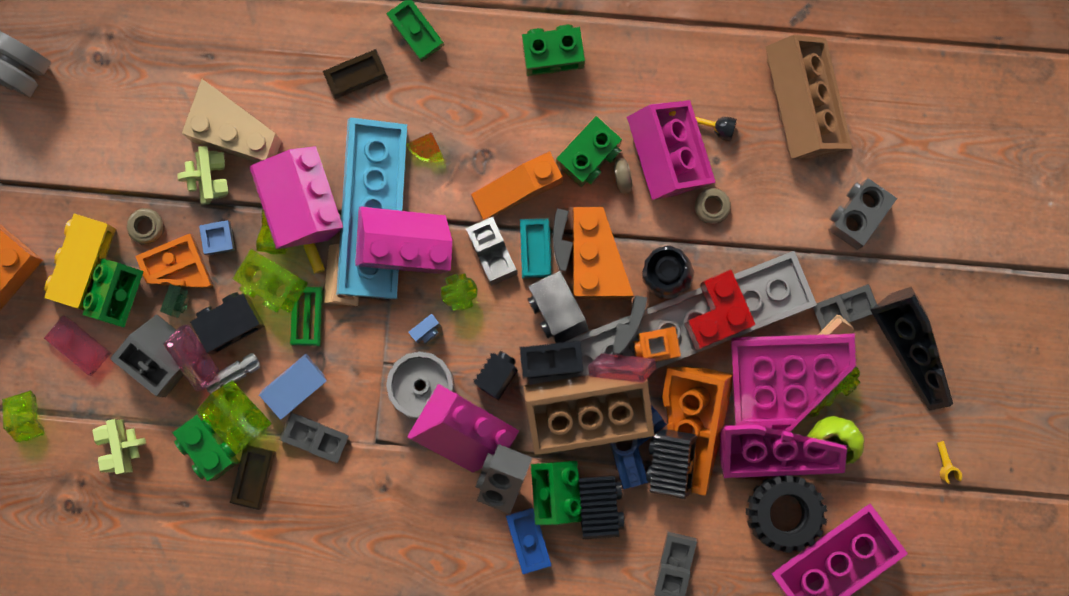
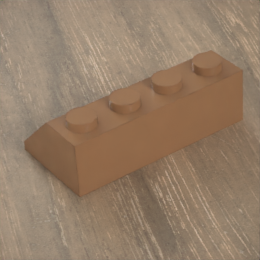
(808, 97)
(587, 412)

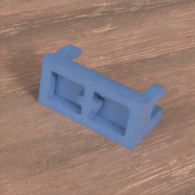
(293, 386)

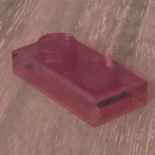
(77, 345)
(191, 357)

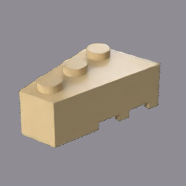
(227, 127)

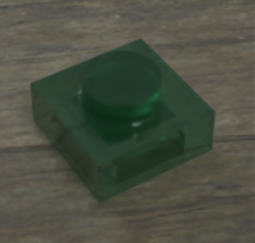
(175, 301)

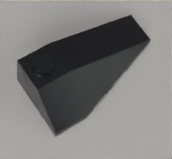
(913, 341)

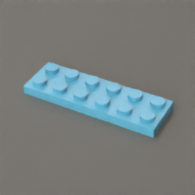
(372, 180)

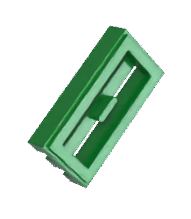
(294, 341)

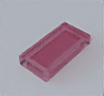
(622, 367)

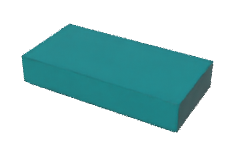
(535, 248)

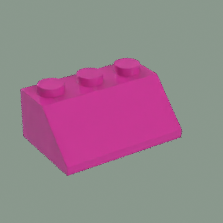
(670, 149)
(296, 198)
(403, 241)
(460, 430)

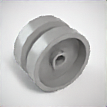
(16, 58)
(408, 373)

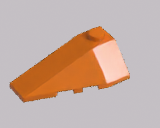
(698, 405)

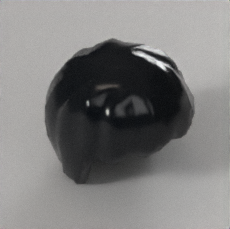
(667, 272)

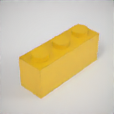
(76, 260)

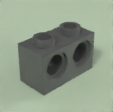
(866, 217)
(502, 478)

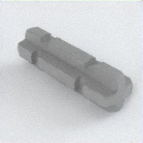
(234, 372)

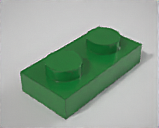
(415, 29)

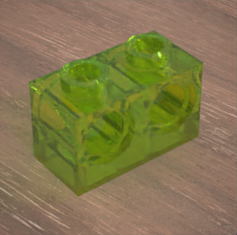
(271, 279)
(234, 416)

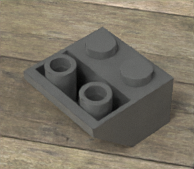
(147, 358)

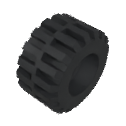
(811, 518)

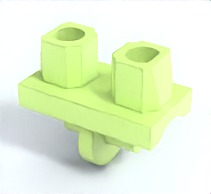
(205, 162)
(120, 446)

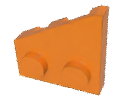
(175, 264)

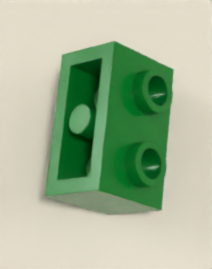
(553, 50)
(587, 151)
(112, 292)
(205, 448)
(556, 493)

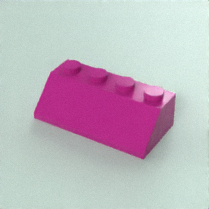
(842, 558)

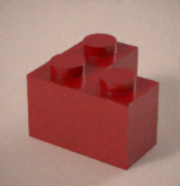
(727, 315)

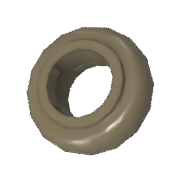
(623, 175)
(721, 197)
(136, 217)

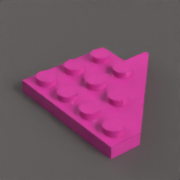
(787, 376)

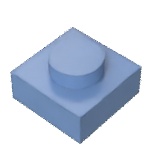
(217, 237)
(425, 330)

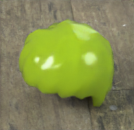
(841, 432)

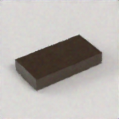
(355, 74)
(252, 477)

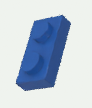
(528, 541)

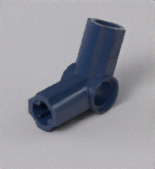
(630, 462)

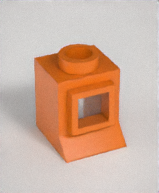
(658, 344)

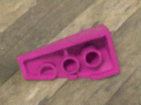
(772, 452)

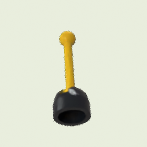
(723, 127)

